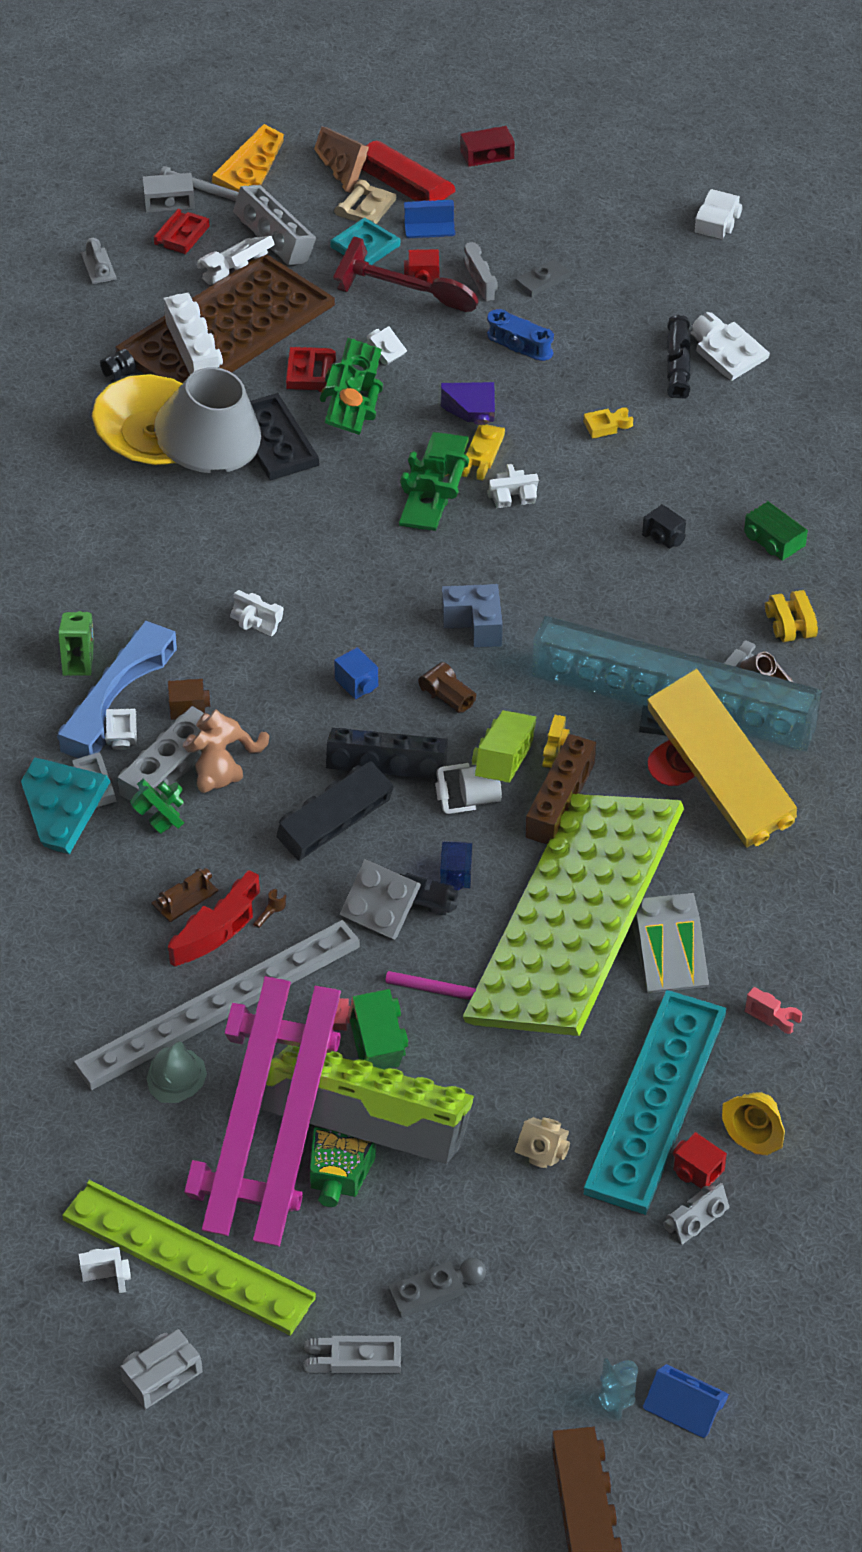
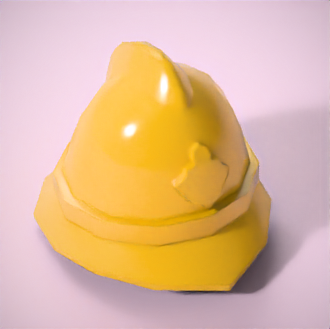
(754, 1122)

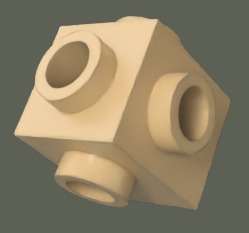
(543, 1142)

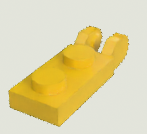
(483, 449)

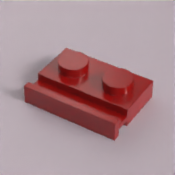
(182, 231)

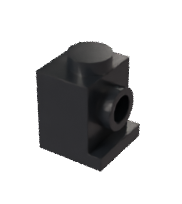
(664, 527)

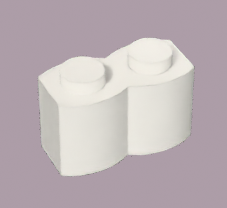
(718, 214)

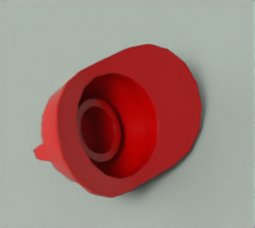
(668, 765)

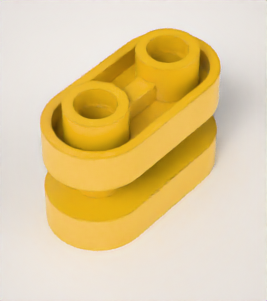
(785, 625)

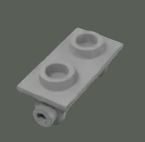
(97, 262)
(702, 1210)

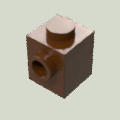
(185, 694)

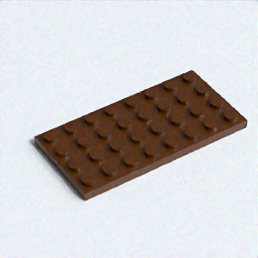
(243, 313)

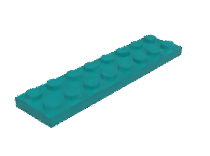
(655, 1102)

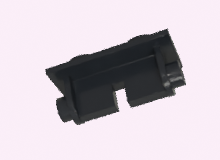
(437, 898)

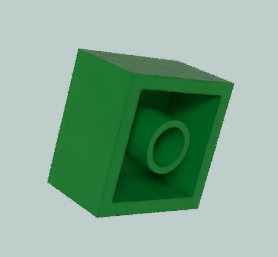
(377, 1029)

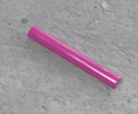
(429, 985)

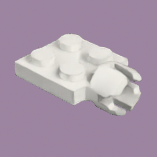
(236, 256)
(727, 346)

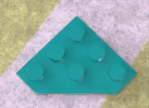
(61, 801)

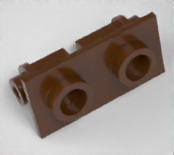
(185, 895)

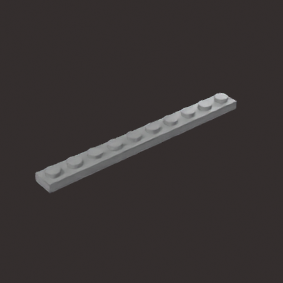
(214, 1005)

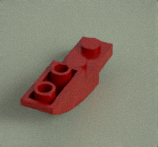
(215, 927)

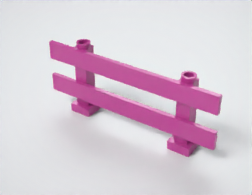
(264, 1032)

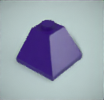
(470, 401)

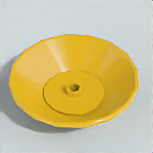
(127, 415)

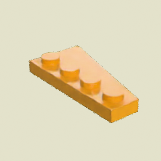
(251, 161)

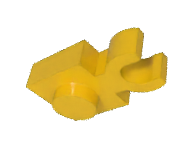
(605, 423)
(556, 739)

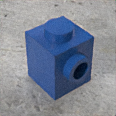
(356, 673)

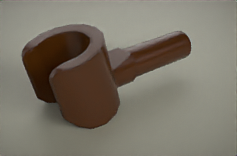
(274, 905)

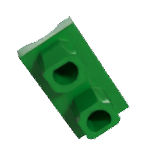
(166, 814)

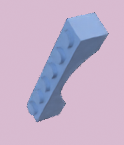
(145, 652)

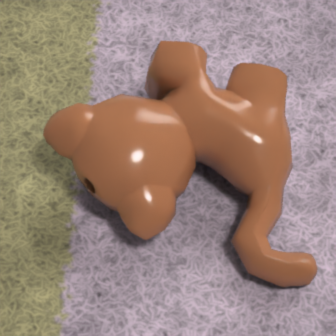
(216, 765)

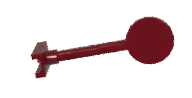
(444, 289)

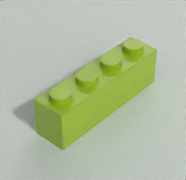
(504, 746)

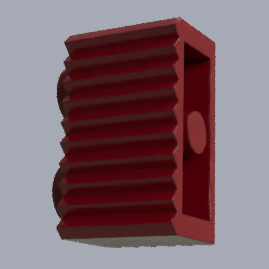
(487, 146)

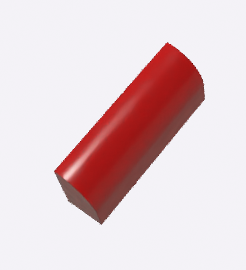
(405, 174)

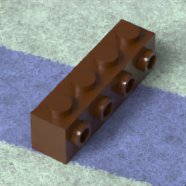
(583, 1491)

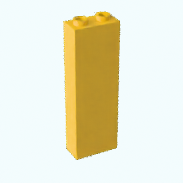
(722, 759)

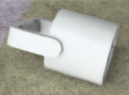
(473, 789)

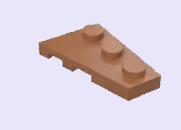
(342, 155)

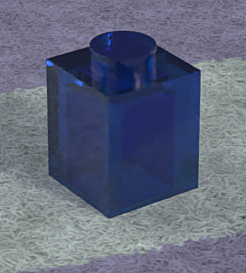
(456, 864)

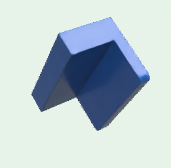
(429, 218)
(684, 1400)

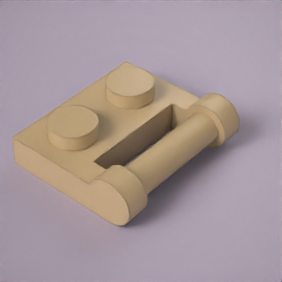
(371, 208)

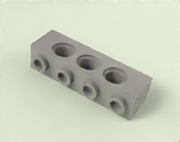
(269, 218)
(164, 759)

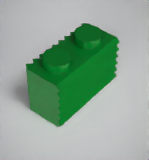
(775, 530)

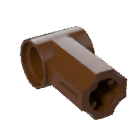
(442, 682)

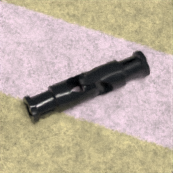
(679, 357)

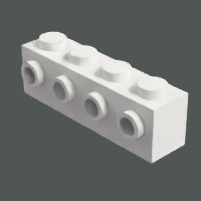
(191, 333)

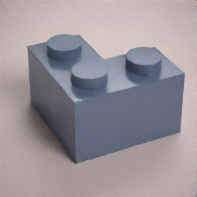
(476, 608)

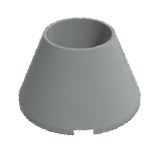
(209, 423)

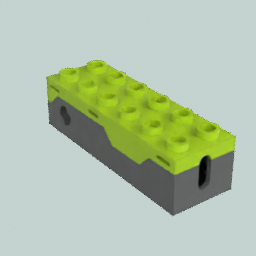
(378, 1105)

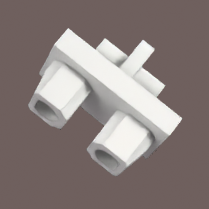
(513, 483)
(255, 613)

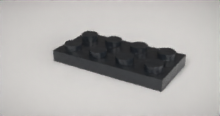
(282, 443)

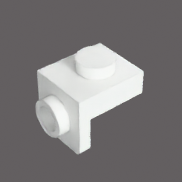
(388, 342)
(121, 728)
(105, 1264)

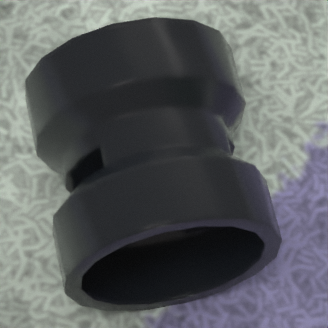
(118, 365)

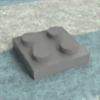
(380, 899)

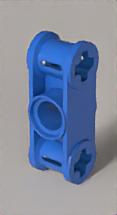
(520, 335)

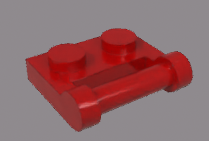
(302, 365)

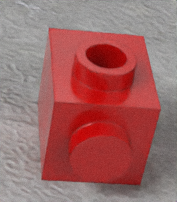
(423, 264)
(698, 1161)

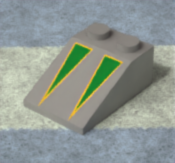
(670, 943)

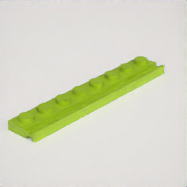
(190, 1257)

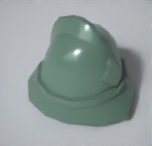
(175, 1074)

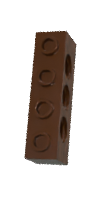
(564, 779)

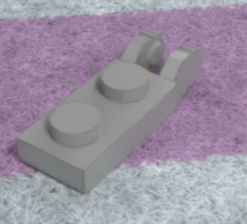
(480, 272)
(354, 1354)

